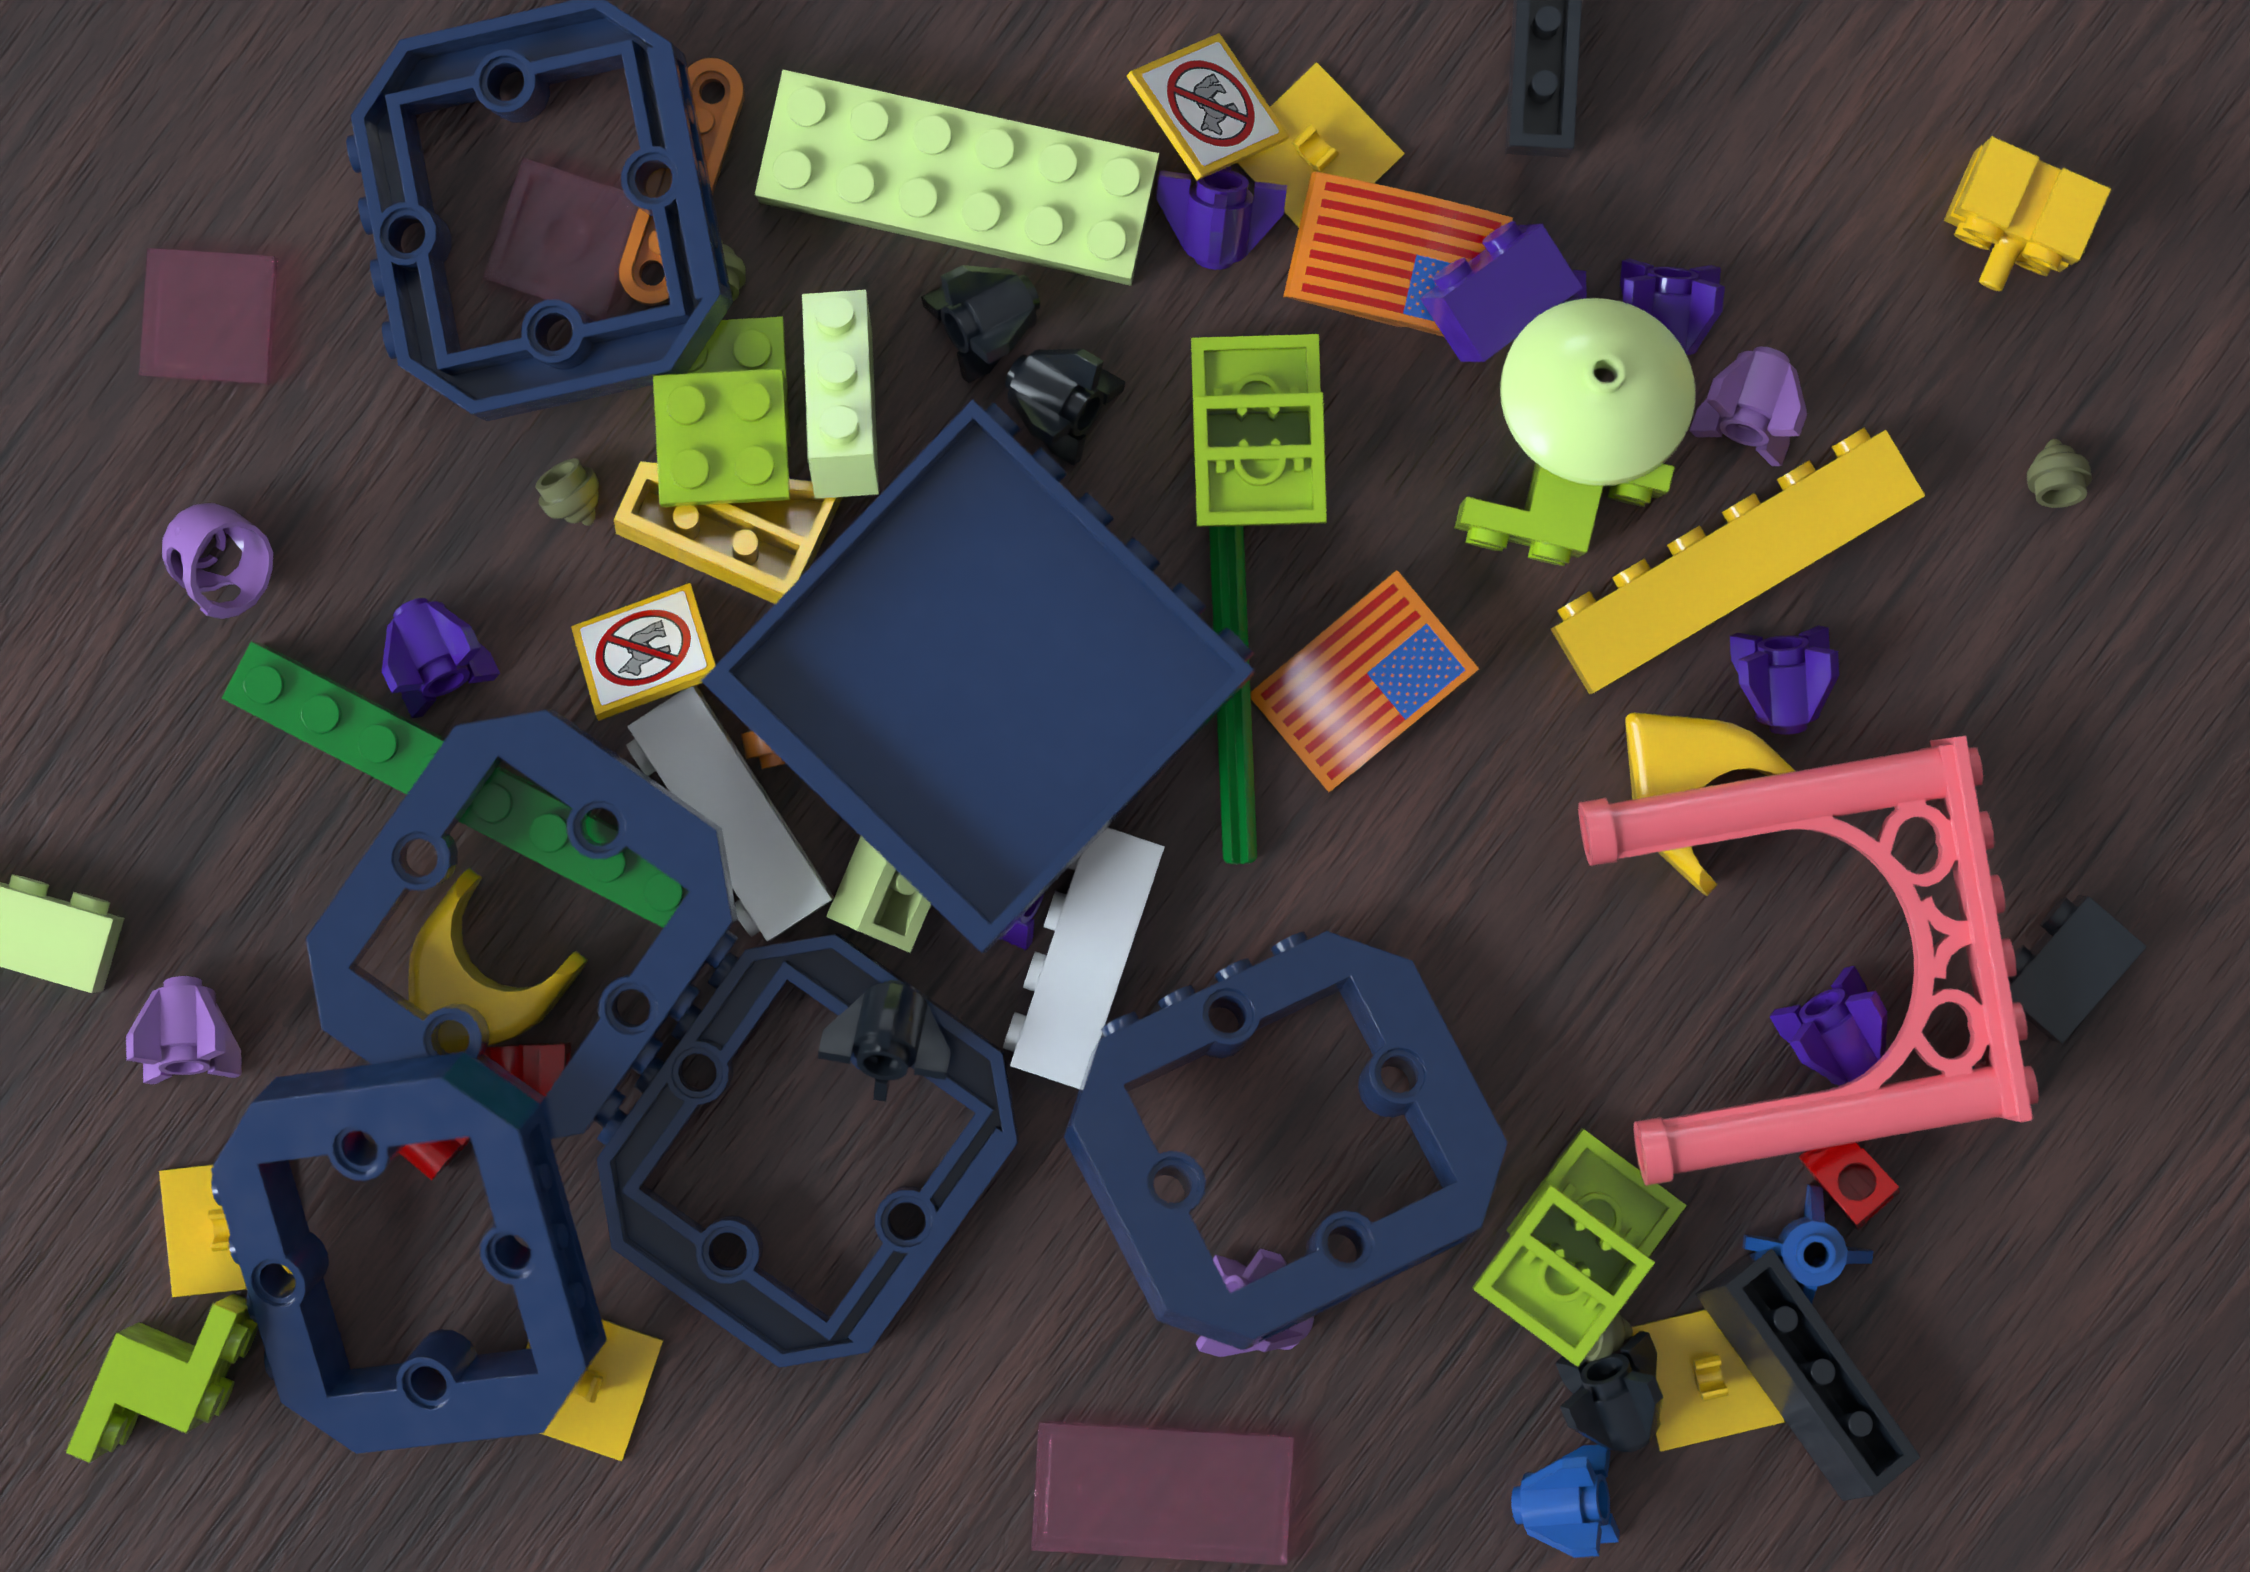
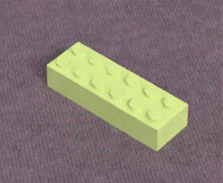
(957, 177)

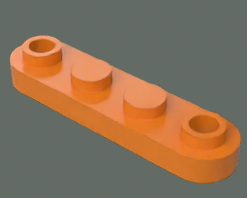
(716, 130)

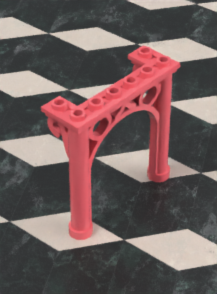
(1863, 1106)

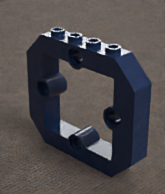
(468, 67)
(586, 777)
(1401, 1031)
(681, 1250)
(301, 1339)

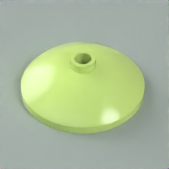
(1592, 427)

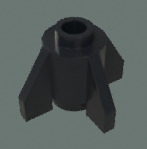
(983, 314)
(1061, 396)
(888, 1033)
(1615, 1396)

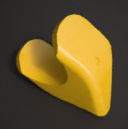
(1687, 754)
(444, 975)

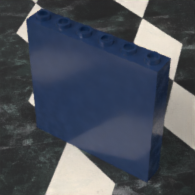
(981, 674)

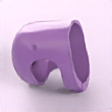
(188, 538)

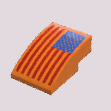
(1379, 247)
(1363, 681)

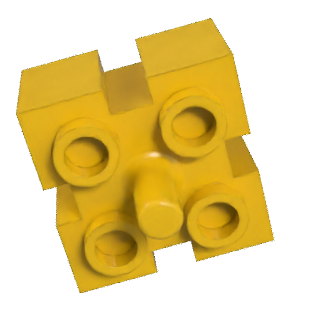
(2026, 209)

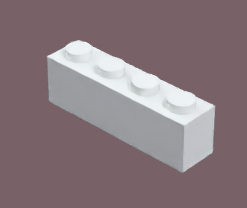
(707, 771)
(1085, 958)

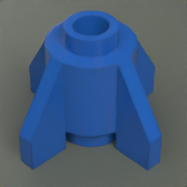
(1800, 1233)
(1568, 1503)

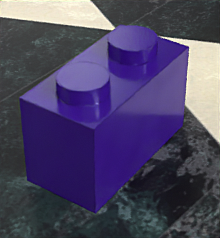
(1499, 291)

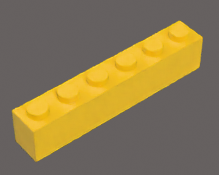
(1737, 561)

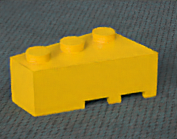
(744, 544)

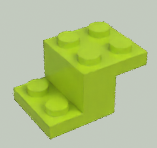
(726, 419)
(1258, 430)
(1555, 515)
(1579, 1247)
(163, 1379)

